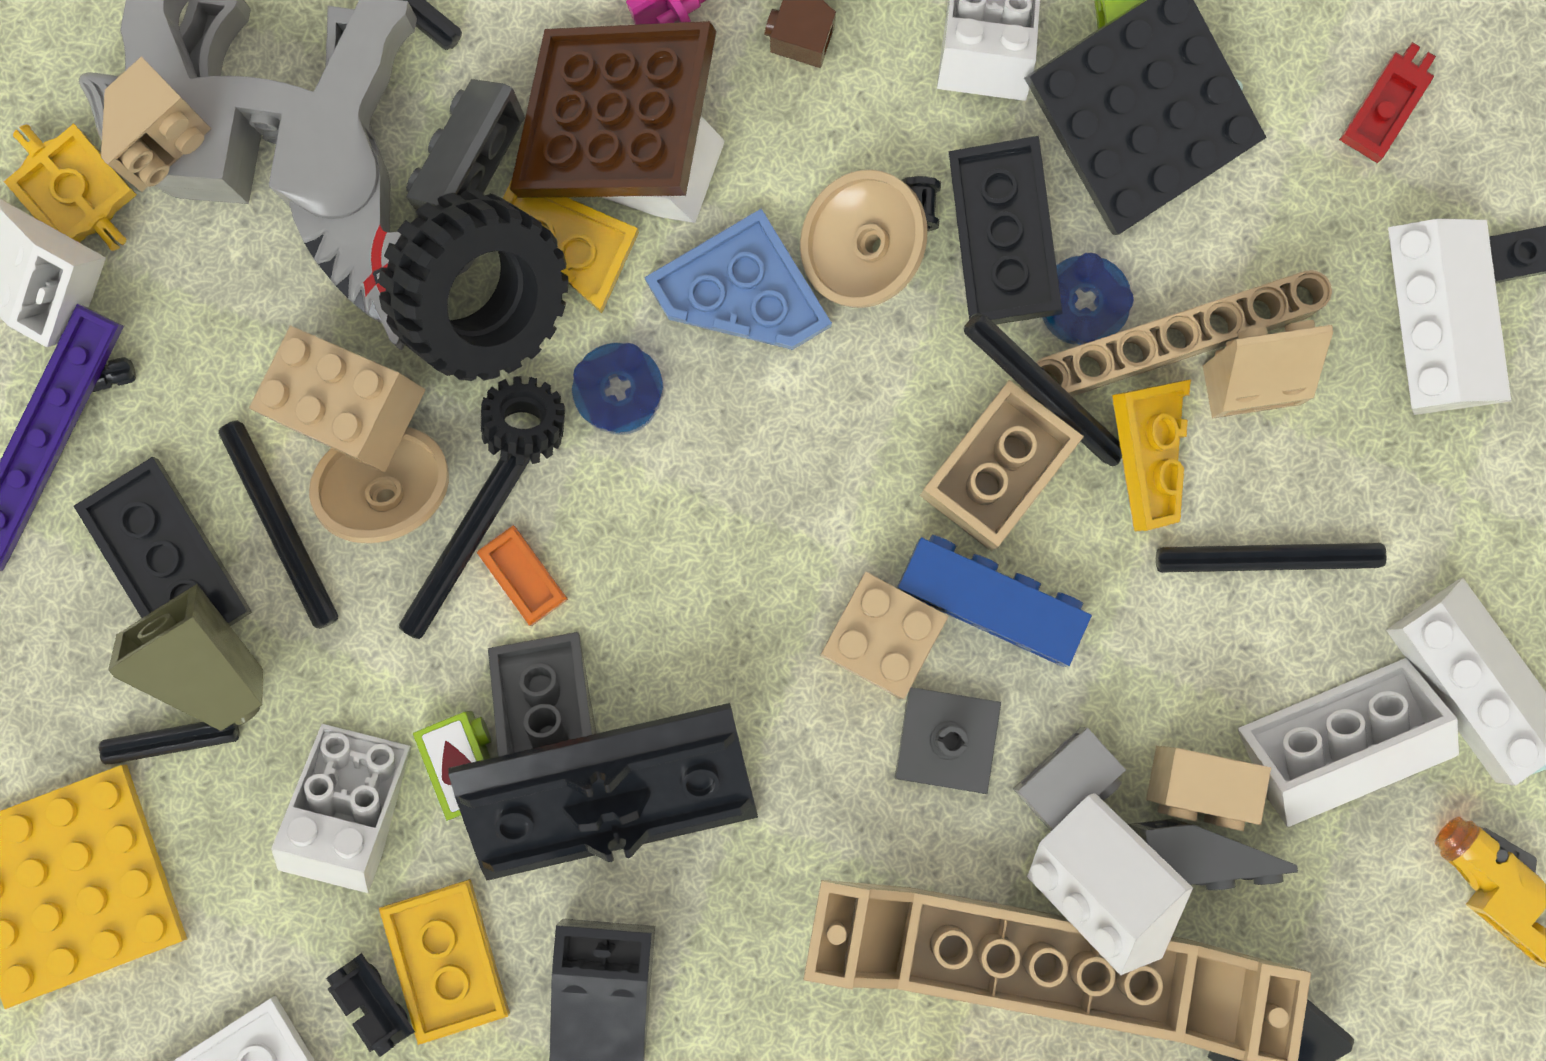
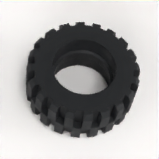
(434, 253)

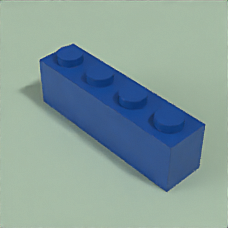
(995, 602)

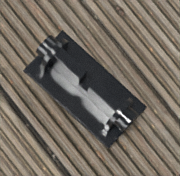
(384, 1019)

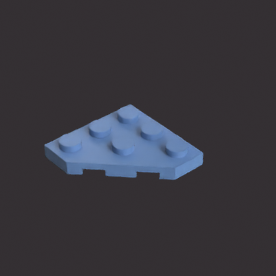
(741, 287)

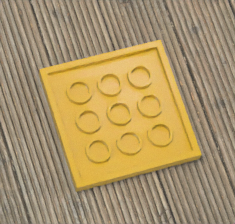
(79, 887)

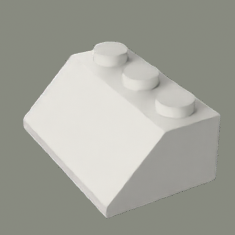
(1110, 885)

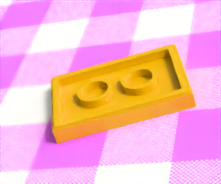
(444, 961)

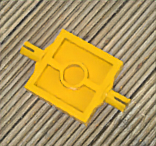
(70, 185)

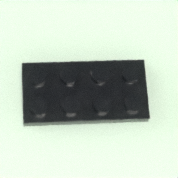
(1005, 231)
(157, 543)

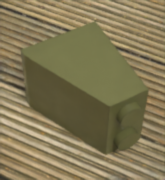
(190, 661)

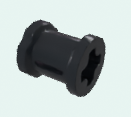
(926, 191)

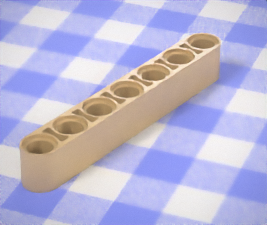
(1196, 328)

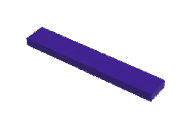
(51, 419)

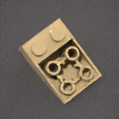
(1267, 369)

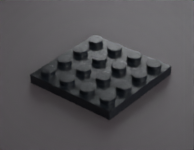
(1145, 109)

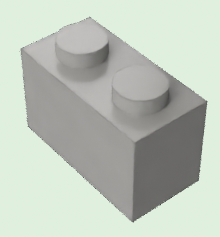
(1069, 776)

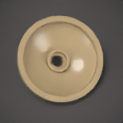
(841, 236)
(352, 495)

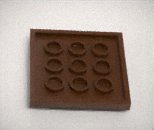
(614, 111)

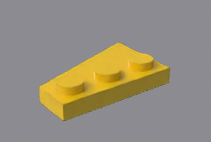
(590, 240)
(1149, 443)

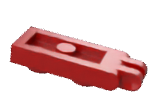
(1389, 104)

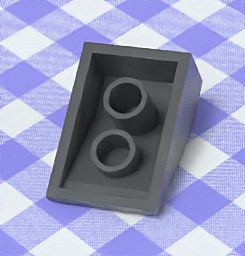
(540, 693)

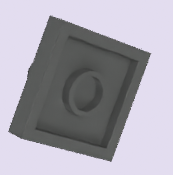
(948, 740)

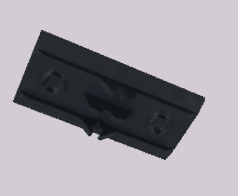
(604, 792)

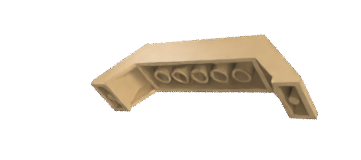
(1049, 970)

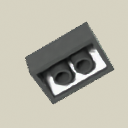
(469, 145)

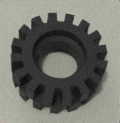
(525, 399)

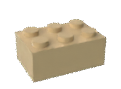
(337, 398)
(1001, 466)

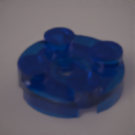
(1113, 301)
(641, 398)

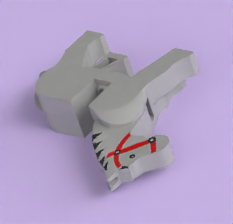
(323, 138)

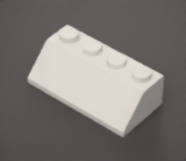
(1449, 314)
(1479, 680)
(1351, 741)

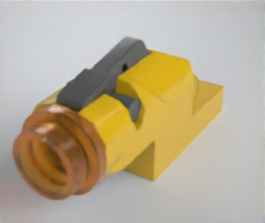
(1505, 883)

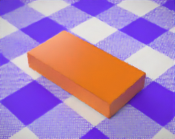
(522, 575)

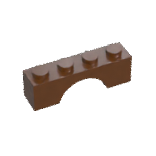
(801, 30)

